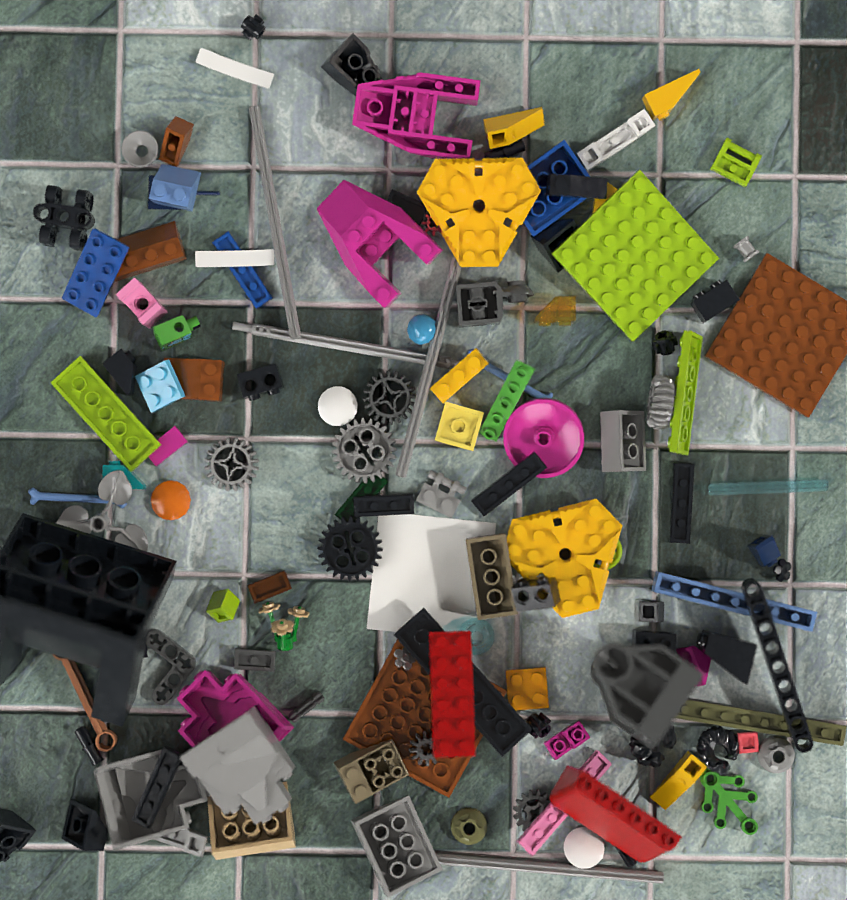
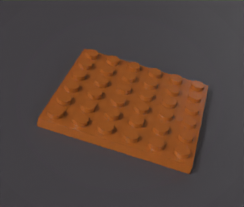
(784, 336)
(399, 709)

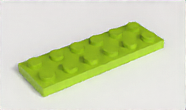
(685, 396)
(106, 413)

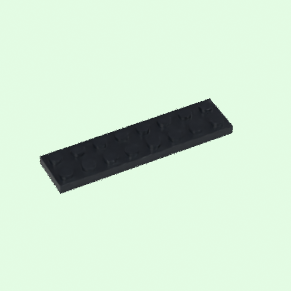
(492, 712)

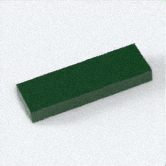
(363, 489)

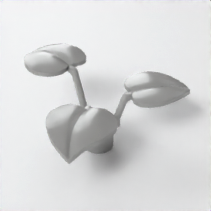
(116, 489)

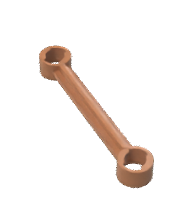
(87, 702)

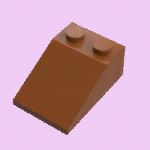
(200, 378)

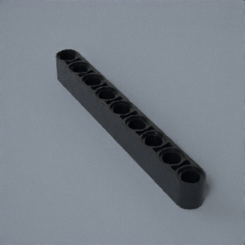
(781, 674)

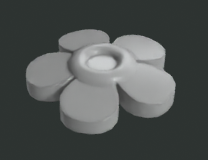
(404, 658)

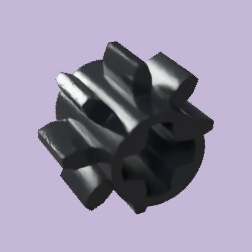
(253, 27)
(664, 342)
(539, 725)

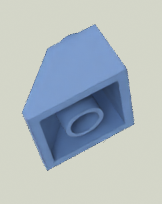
(175, 187)

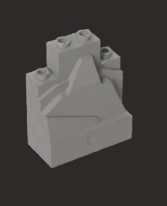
(243, 767)
(121, 789)

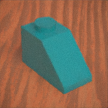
(134, 480)

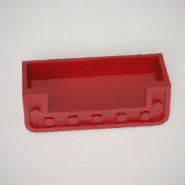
(611, 816)

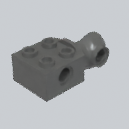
(483, 302)

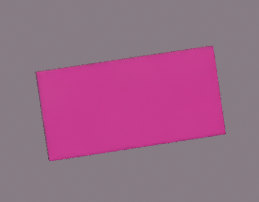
(171, 442)

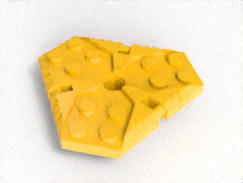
(478, 236)
(589, 535)

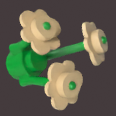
(282, 627)

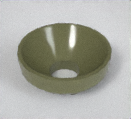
(468, 815)

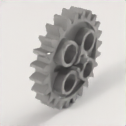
(349, 460)

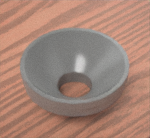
(135, 140)
(769, 747)

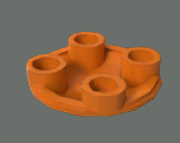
(170, 500)

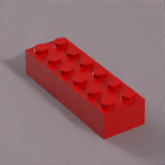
(451, 694)

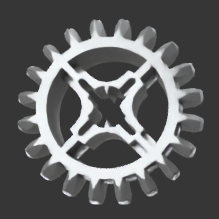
(660, 402)
(232, 455)

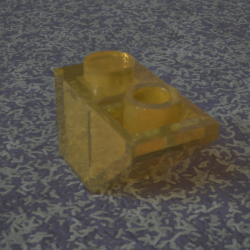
(559, 310)

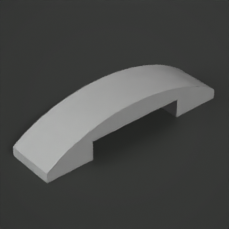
(188, 839)

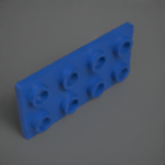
(95, 272)

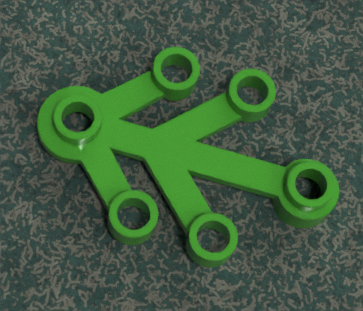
(726, 798)

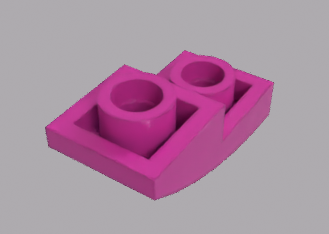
(566, 740)

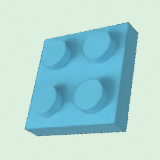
(160, 386)

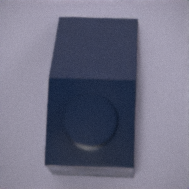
(765, 550)

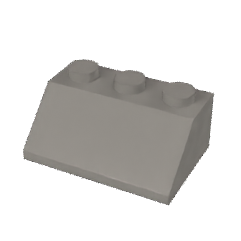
(623, 441)

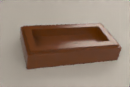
(269, 586)

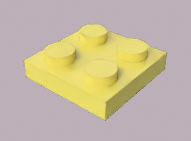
(459, 426)

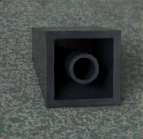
(728, 652)

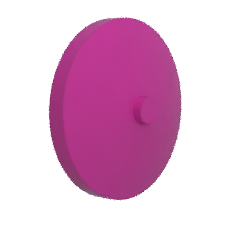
(547, 429)

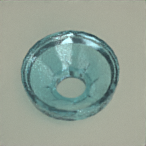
(485, 629)

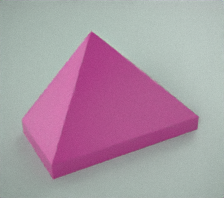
(697, 659)

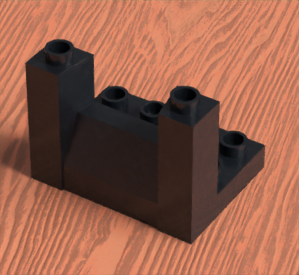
(80, 603)

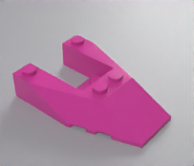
(405, 111)
(364, 231)

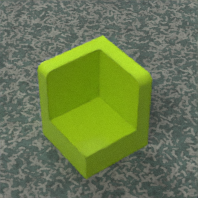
(223, 605)

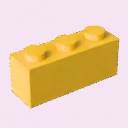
(459, 375)

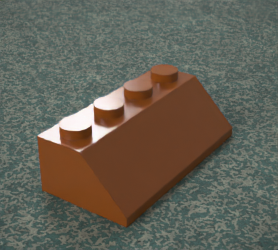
(151, 250)

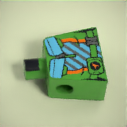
(169, 337)

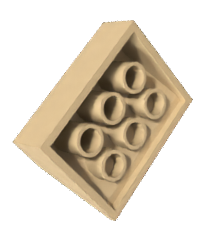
(238, 835)

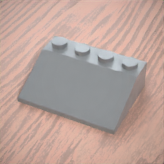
(396, 845)

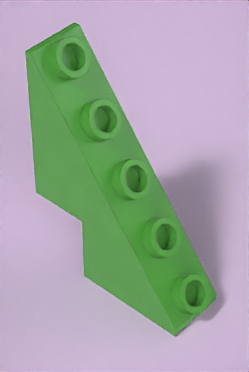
(506, 400)

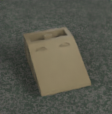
(370, 770)

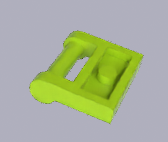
(732, 167)

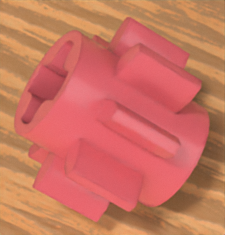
(433, 229)

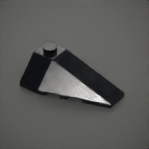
(351, 65)
(13, 833)

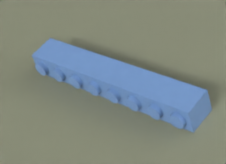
(730, 600)

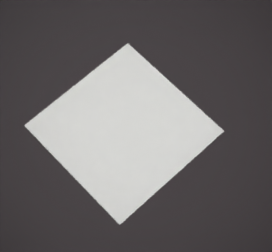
(424, 567)

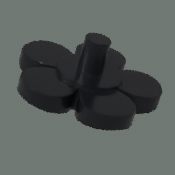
(782, 570)

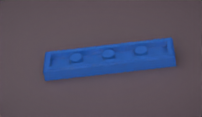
(245, 274)

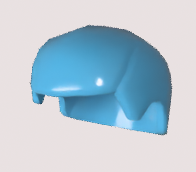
(421, 329)

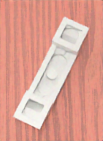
(616, 140)

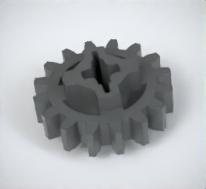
(526, 806)

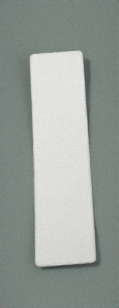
(234, 68)
(234, 258)

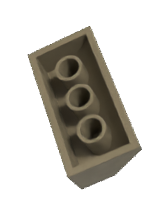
(491, 576)

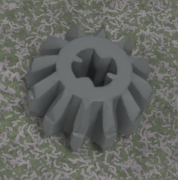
(419, 751)

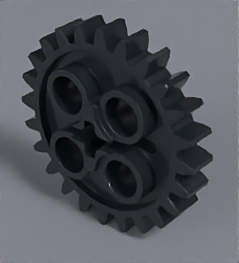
(332, 552)

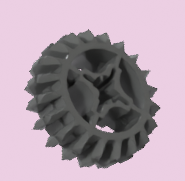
(406, 391)

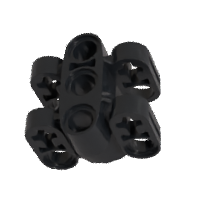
(81, 210)

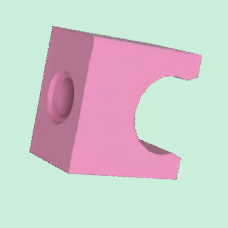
(133, 294)

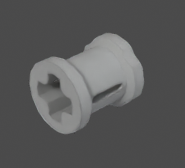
(746, 249)

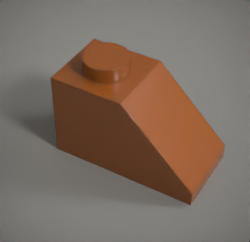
(176, 141)

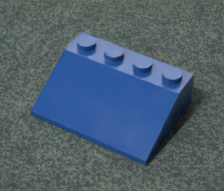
(548, 208)

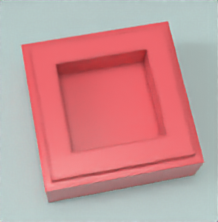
(747, 742)

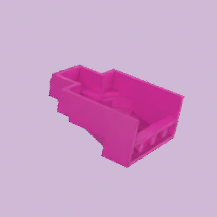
(217, 705)

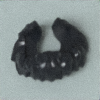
(707, 742)
(650, 758)

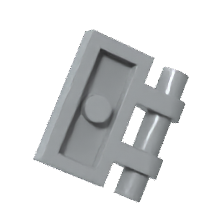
(438, 499)

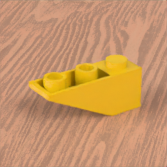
(511, 127)
(678, 780)

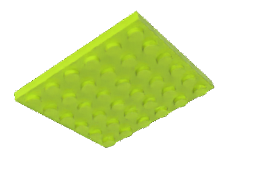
(635, 255)

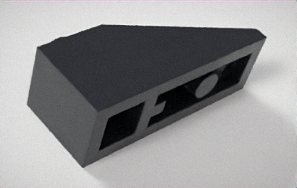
(576, 186)

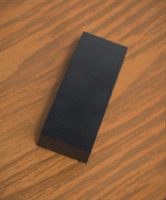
(383, 505)

